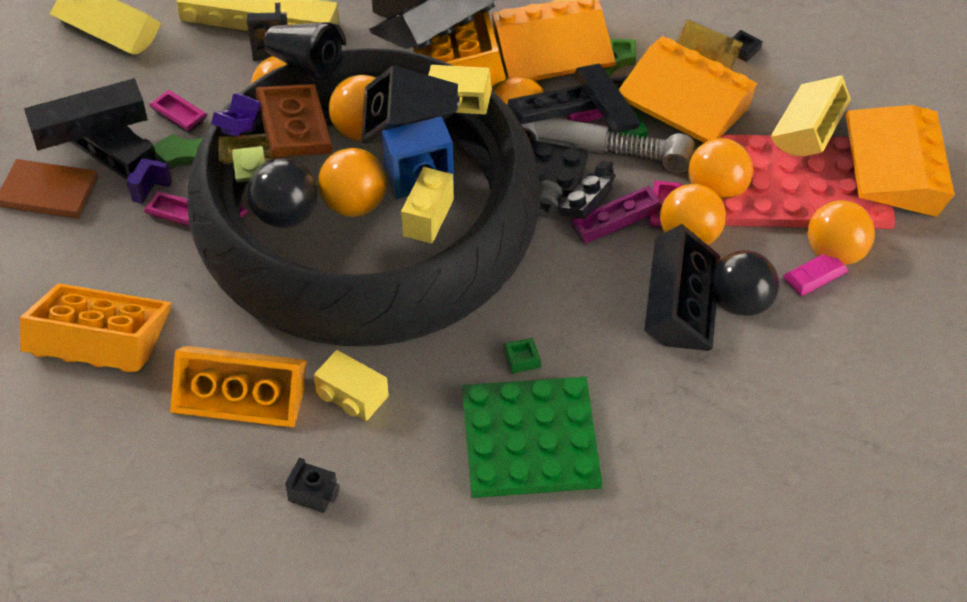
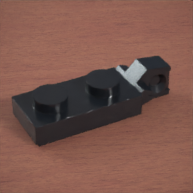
(589, 192)

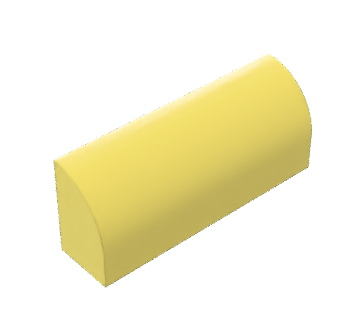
(110, 22)
(812, 117)

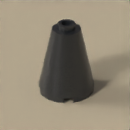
(308, 47)

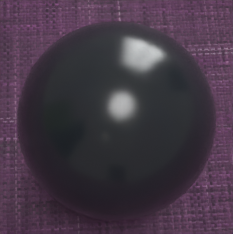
(282, 193)
(745, 283)

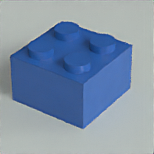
(414, 147)

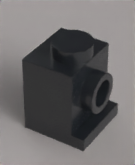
(311, 486)

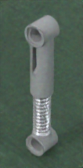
(673, 152)

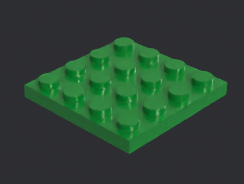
(530, 437)

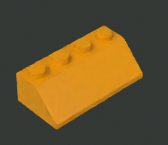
(237, 386)

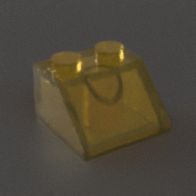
(710, 43)

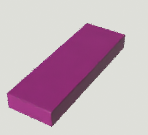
(617, 214)

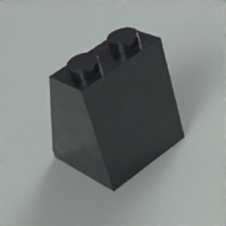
(405, 98)

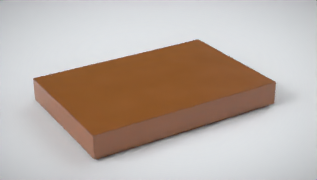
(293, 120)
(47, 188)

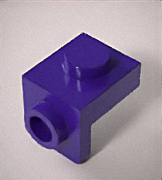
(240, 117)
(145, 176)

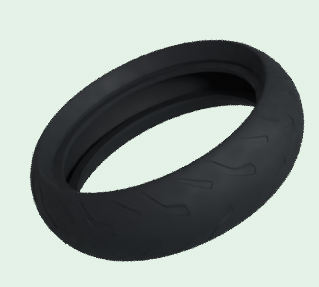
(381, 305)

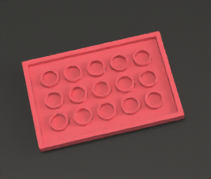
(792, 188)

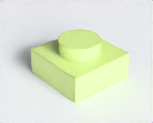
(247, 161)

